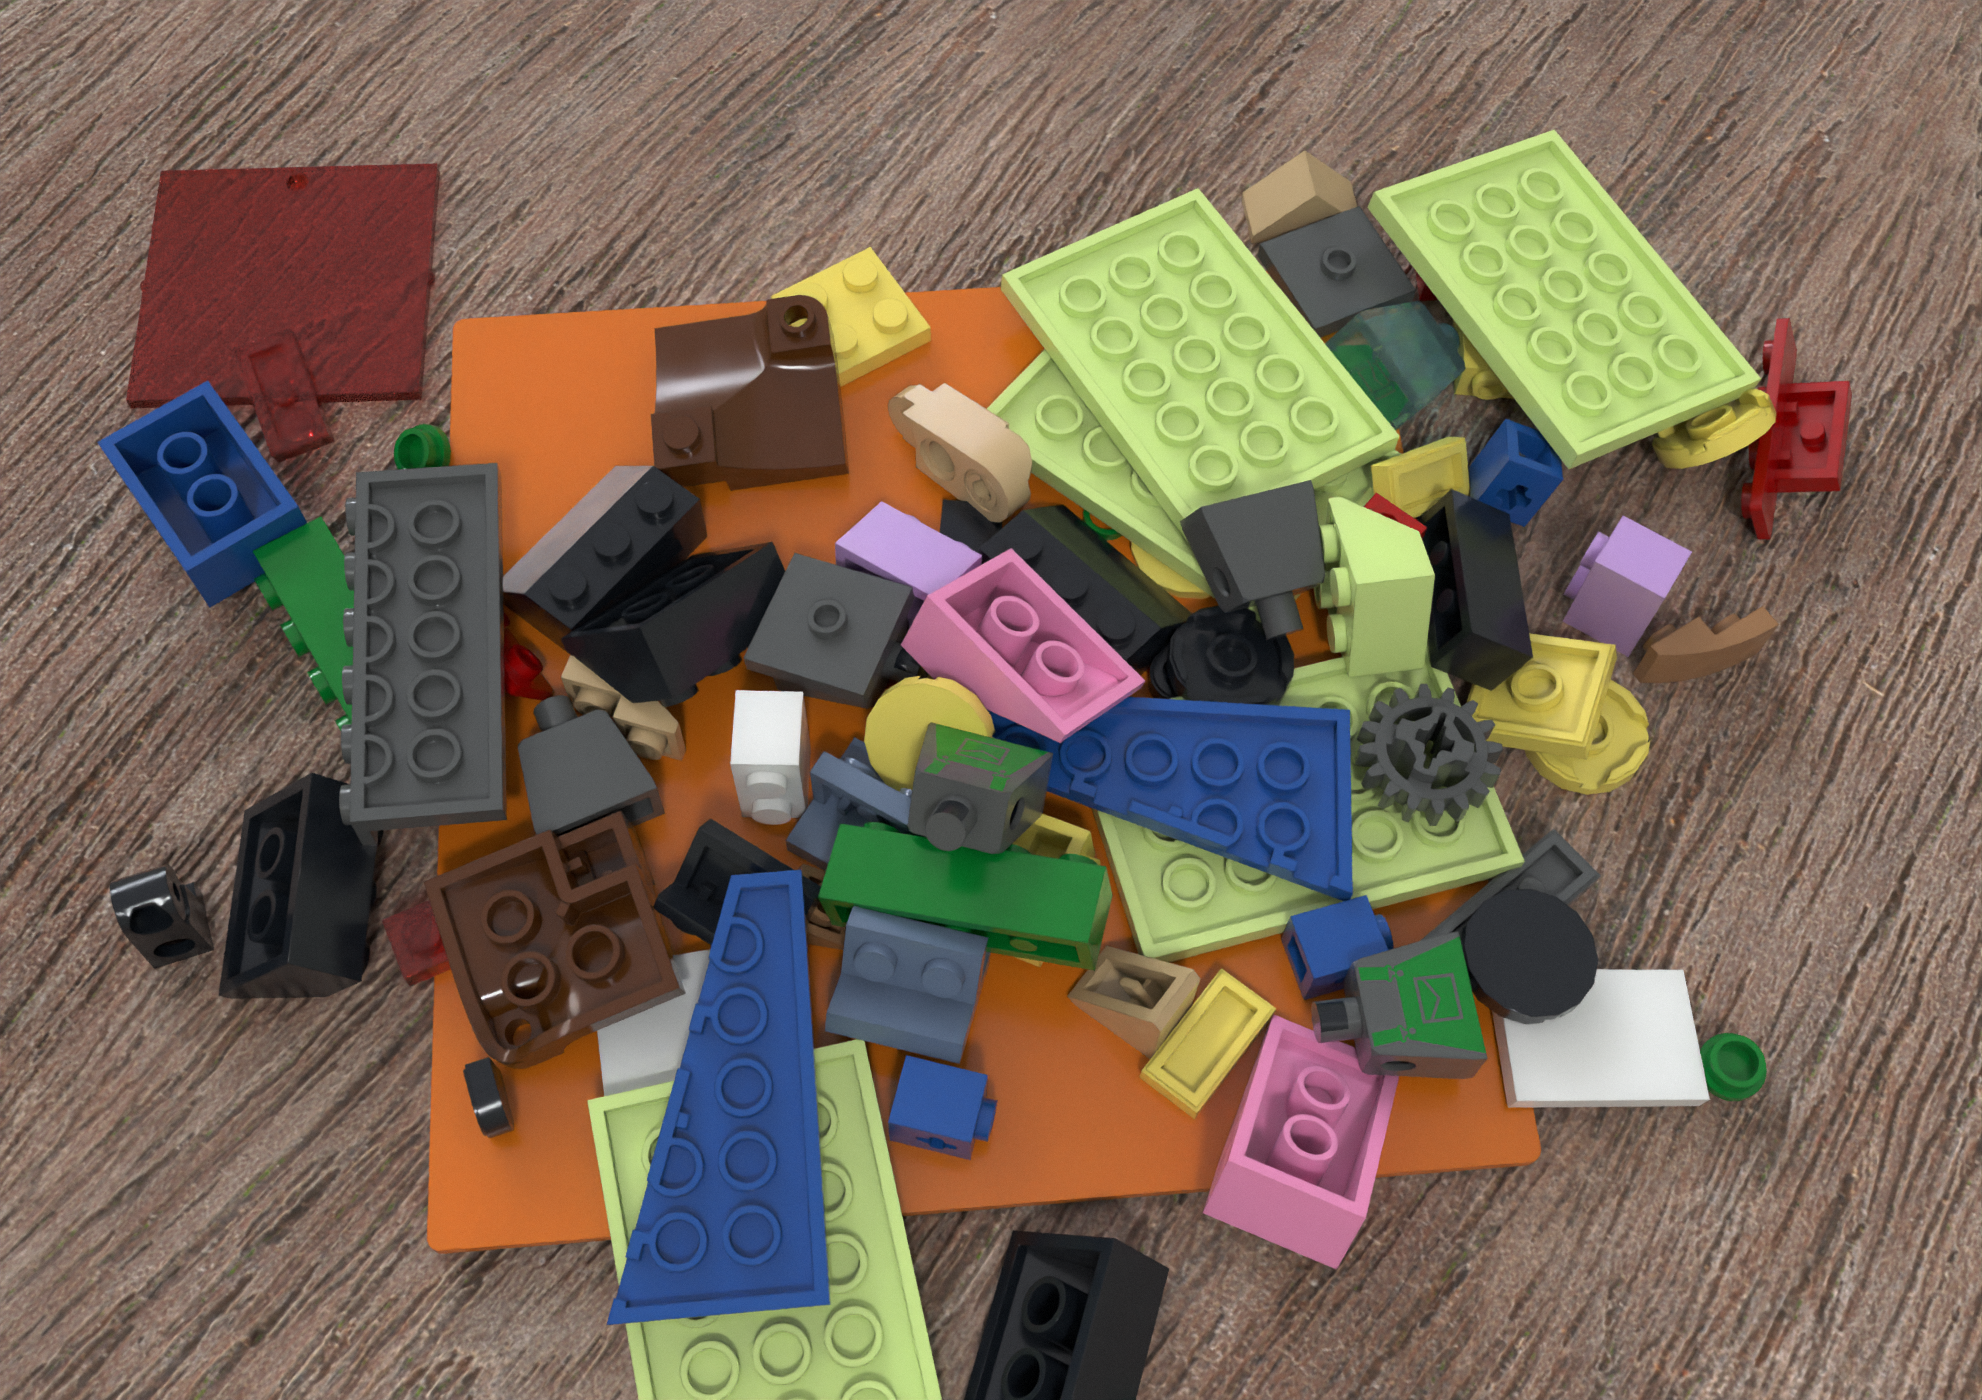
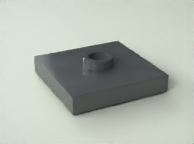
(1335, 270)
(829, 628)

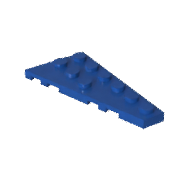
(1219, 776)
(738, 1160)

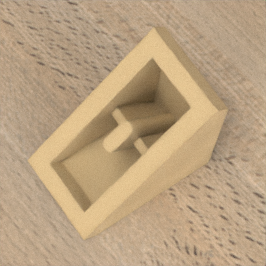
(1295, 197)
(1136, 996)

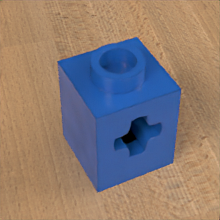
(1515, 481)
(1329, 939)
(941, 1108)

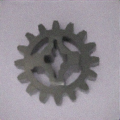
(1396, 756)

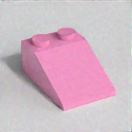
(1019, 649)
(1303, 1145)

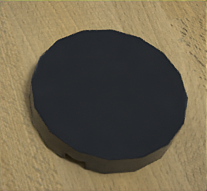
(1228, 659)
(1529, 956)

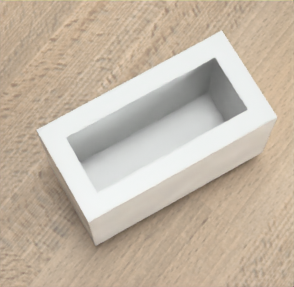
(771, 755)

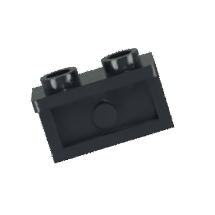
(702, 882)

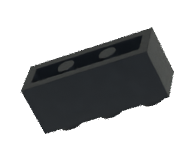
(1477, 597)

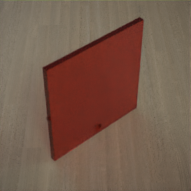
(282, 248)

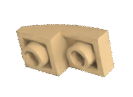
(645, 725)

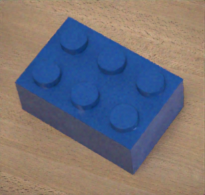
(204, 489)

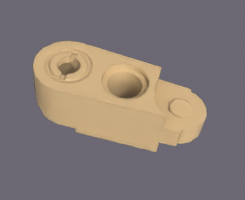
(965, 448)

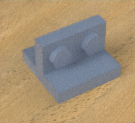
(848, 794)
(908, 984)

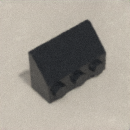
(604, 549)
(1094, 581)
(681, 625)
(299, 897)
(1068, 1320)

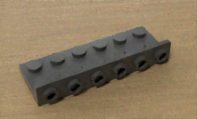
(425, 650)

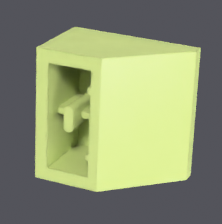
(1374, 590)

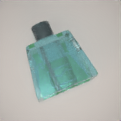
(1399, 357)

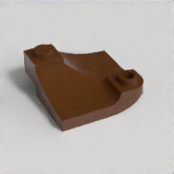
(750, 398)
(554, 938)

